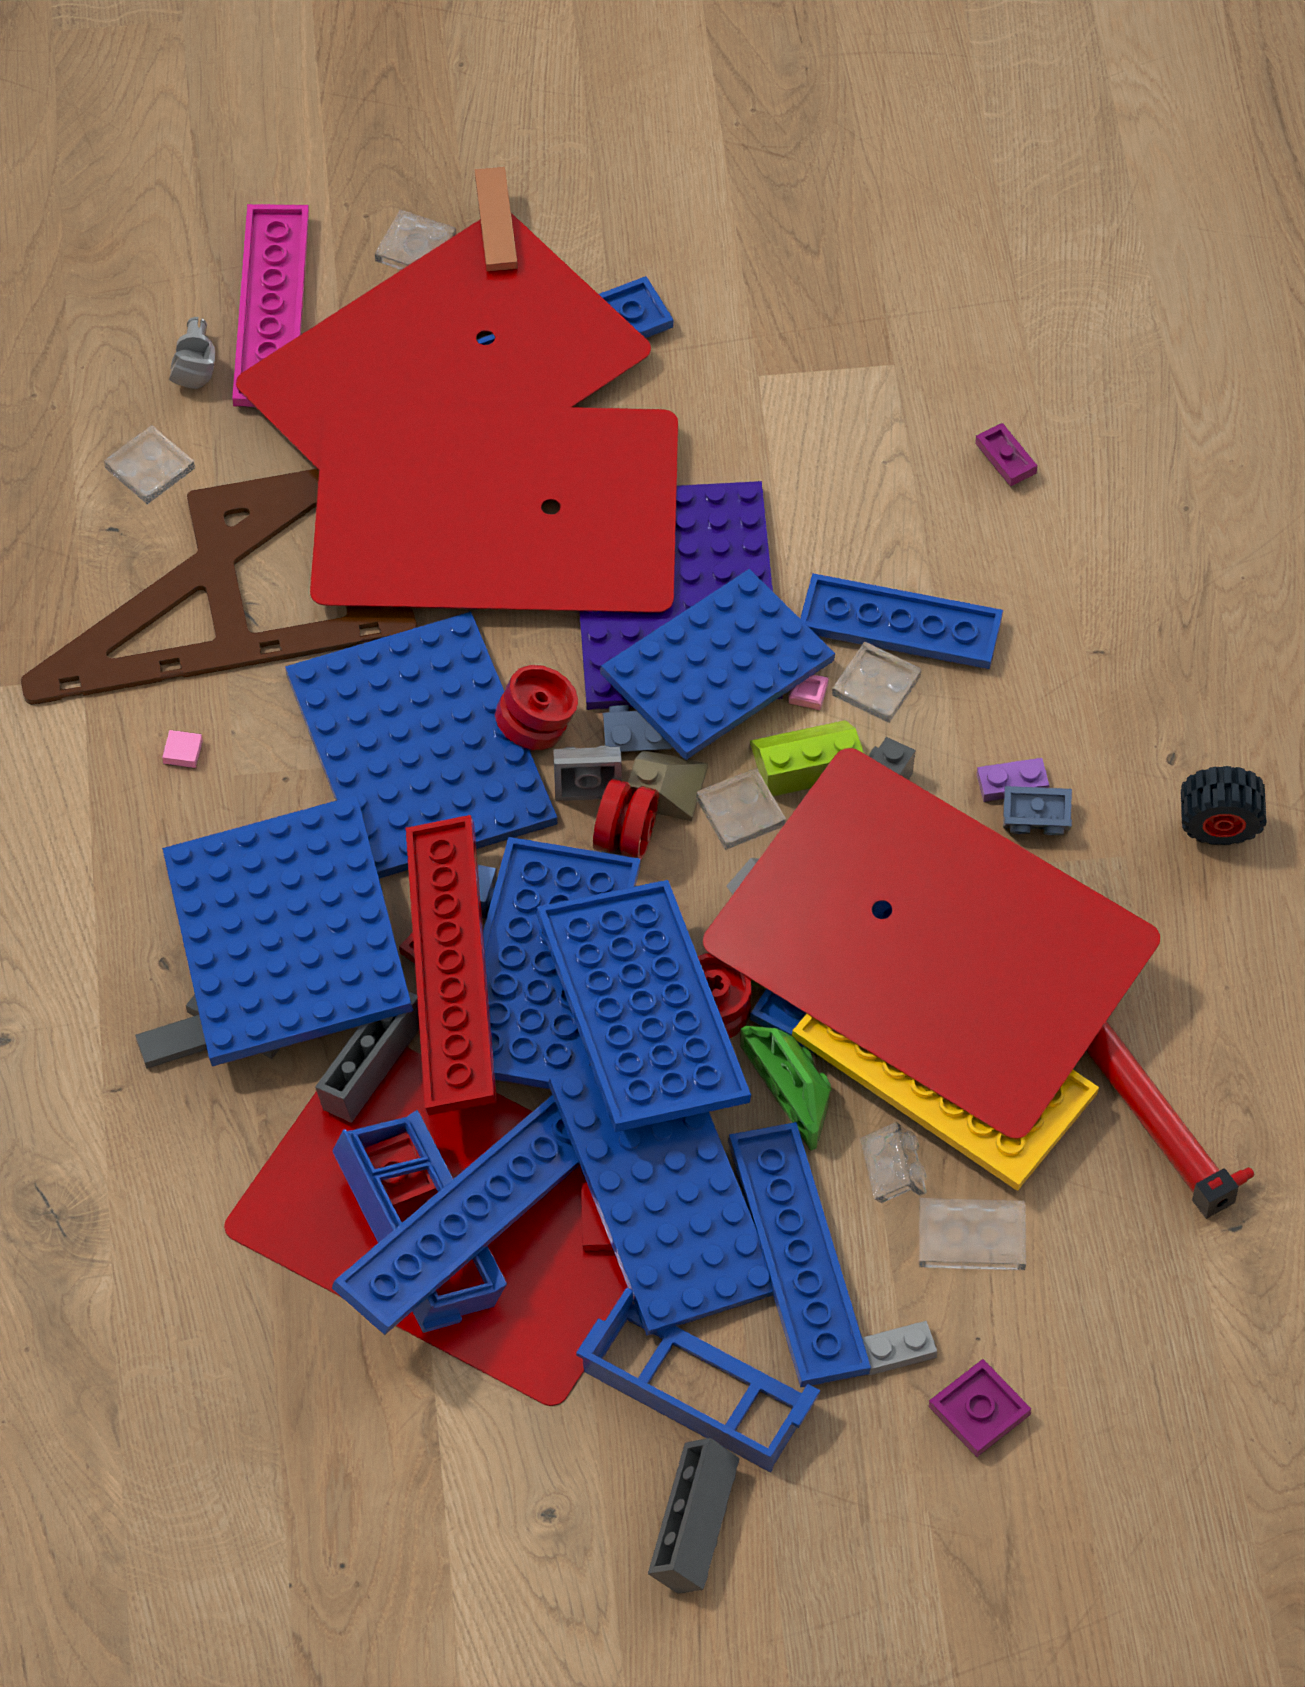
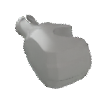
(194, 357)

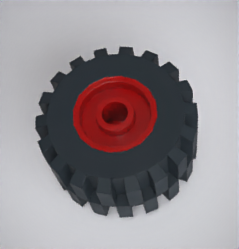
(1223, 805)

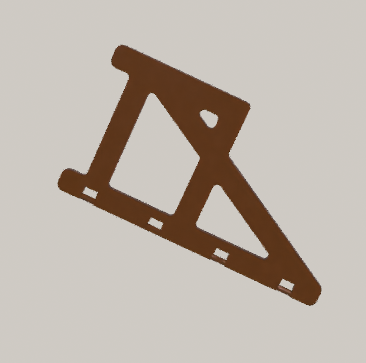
(272, 507)

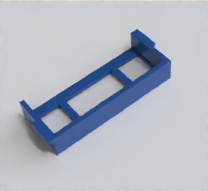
(383, 1219)
(604, 1334)

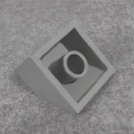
(585, 771)

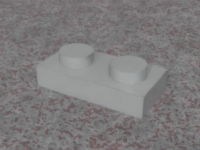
(899, 1347)

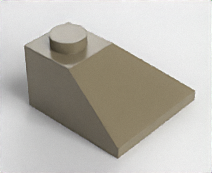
(673, 778)

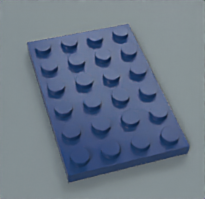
(717, 664)

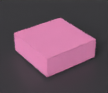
(809, 692)
(182, 749)

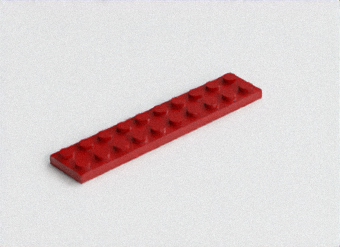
(450, 966)

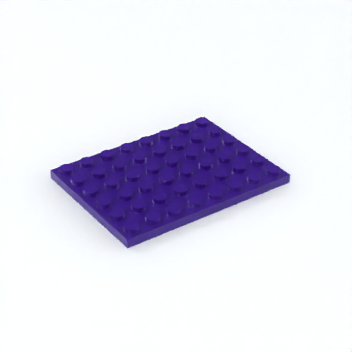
(716, 539)

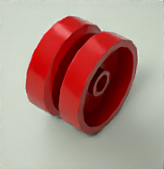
(536, 707)
(625, 819)
(730, 992)

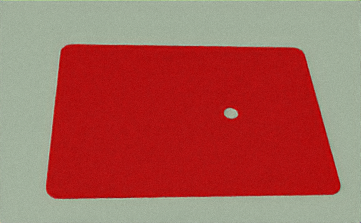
(419, 343)
(450, 513)
(978, 975)
(311, 1223)

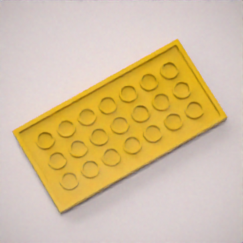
(1002, 1156)

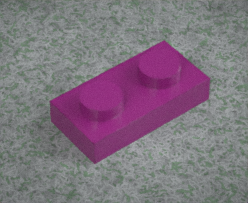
(1006, 454)

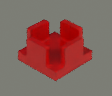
(405, 1191)

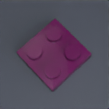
(979, 1407)

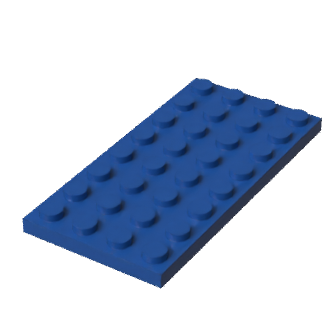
(527, 1005)
(642, 1006)
(666, 1208)

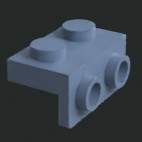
(630, 731)
(1037, 809)

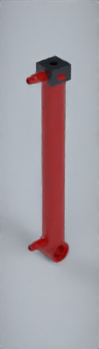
(1211, 1187)

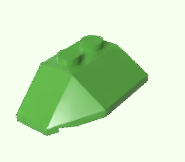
(790, 1078)

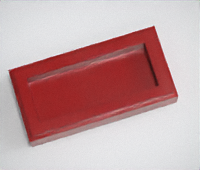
(593, 1230)

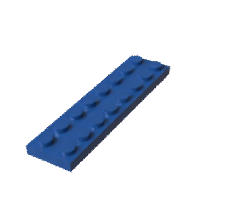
(799, 1255)

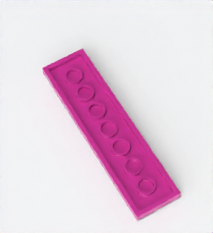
(270, 284)

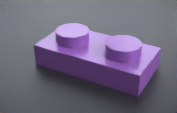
(1020, 773)

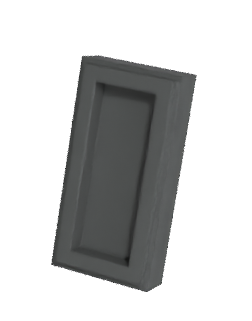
(171, 1041)

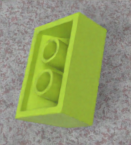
(799, 757)

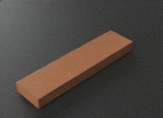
(495, 219)

